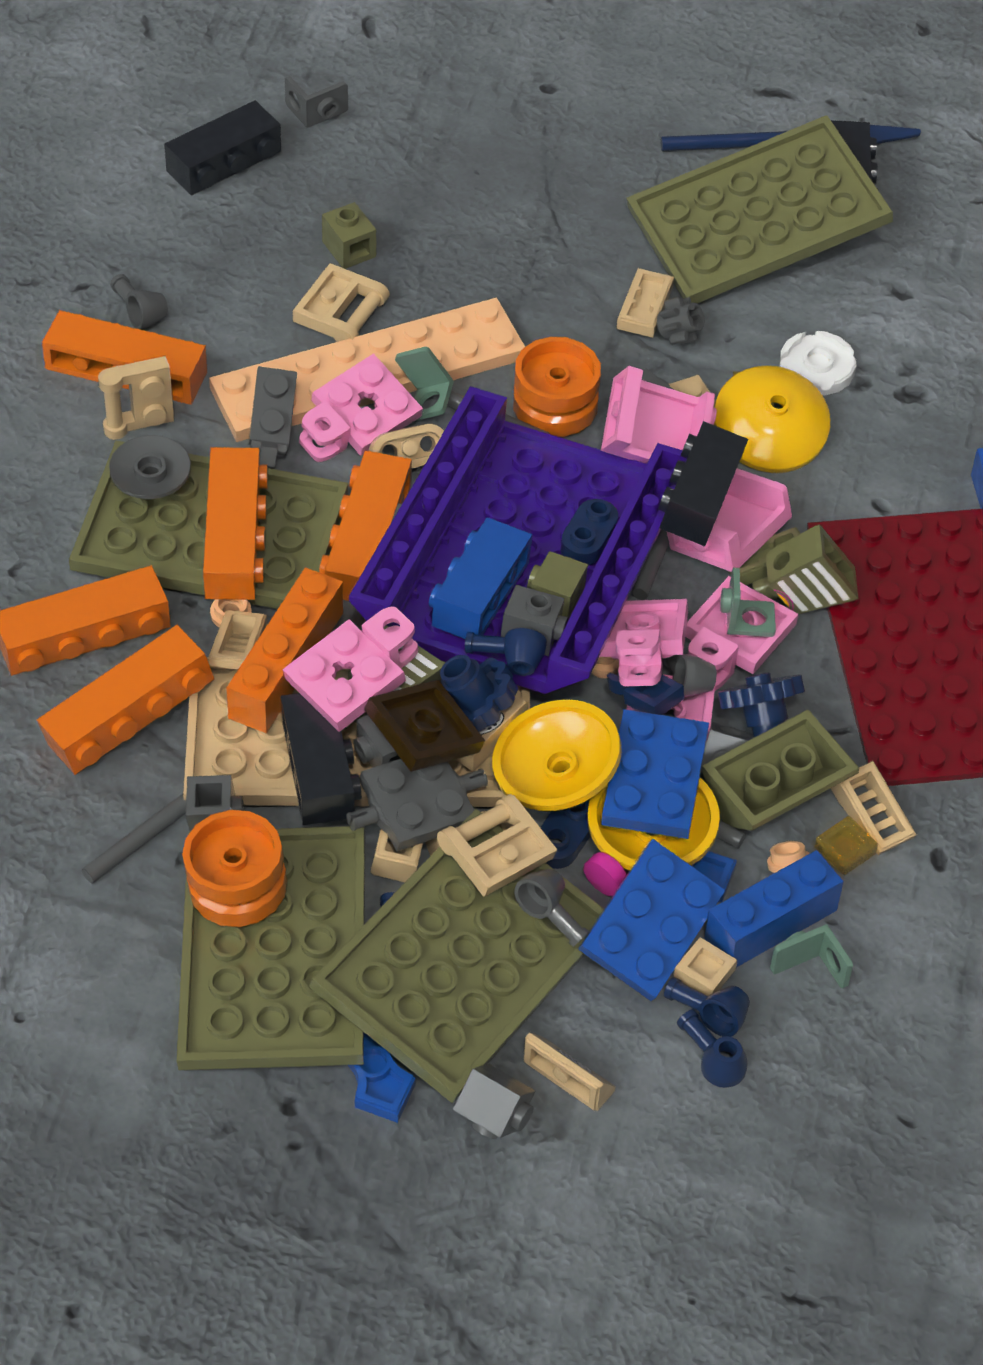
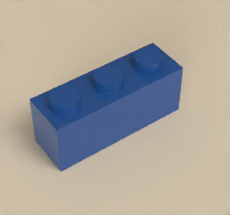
(480, 578)
(774, 908)

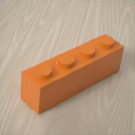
(89, 345)
(365, 515)
(232, 523)
(83, 620)
(297, 625)
(126, 699)

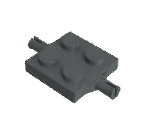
(415, 803)

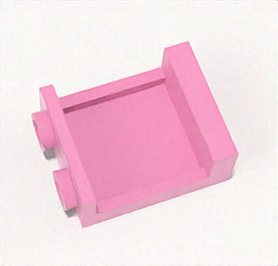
(651, 414)
(746, 521)

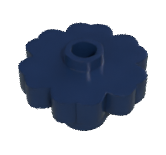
(479, 688)
(762, 699)

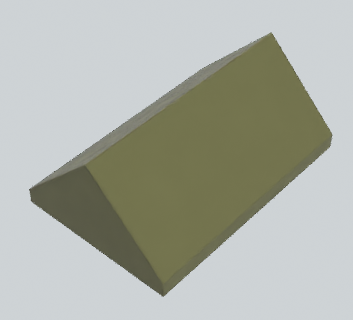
(777, 772)

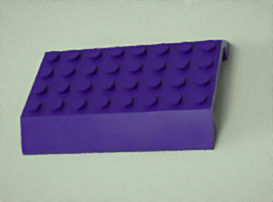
(536, 486)

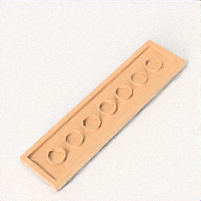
(461, 339)

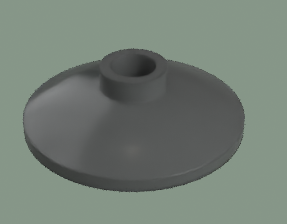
(150, 467)

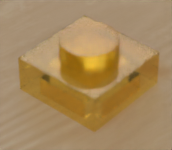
(846, 845)

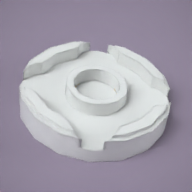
(821, 359)

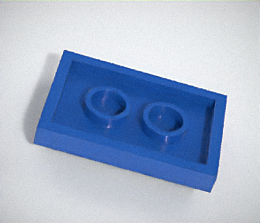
(656, 774)
(651, 920)

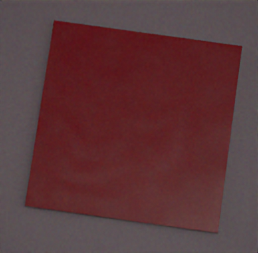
(914, 642)

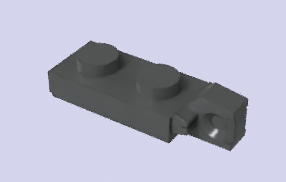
(272, 413)

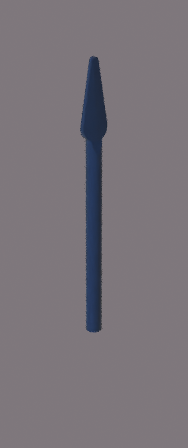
(740, 140)

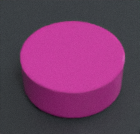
(604, 873)

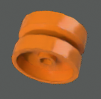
(557, 385)
(235, 868)

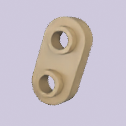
(407, 442)

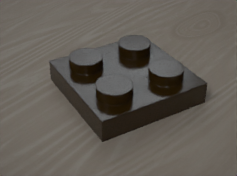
(424, 725)

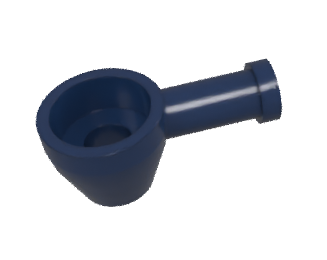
(521, 647)
(721, 1011)
(715, 1067)

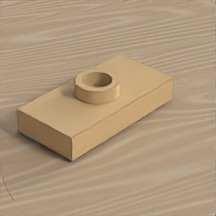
(644, 302)

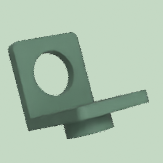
(428, 377)
(735, 608)
(806, 946)

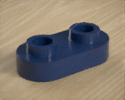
(589, 531)
(570, 829)

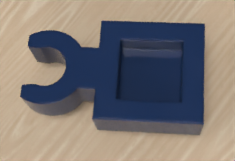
(649, 699)

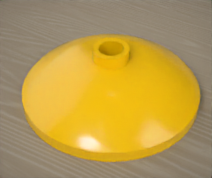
(776, 437)
(552, 740)
(628, 844)

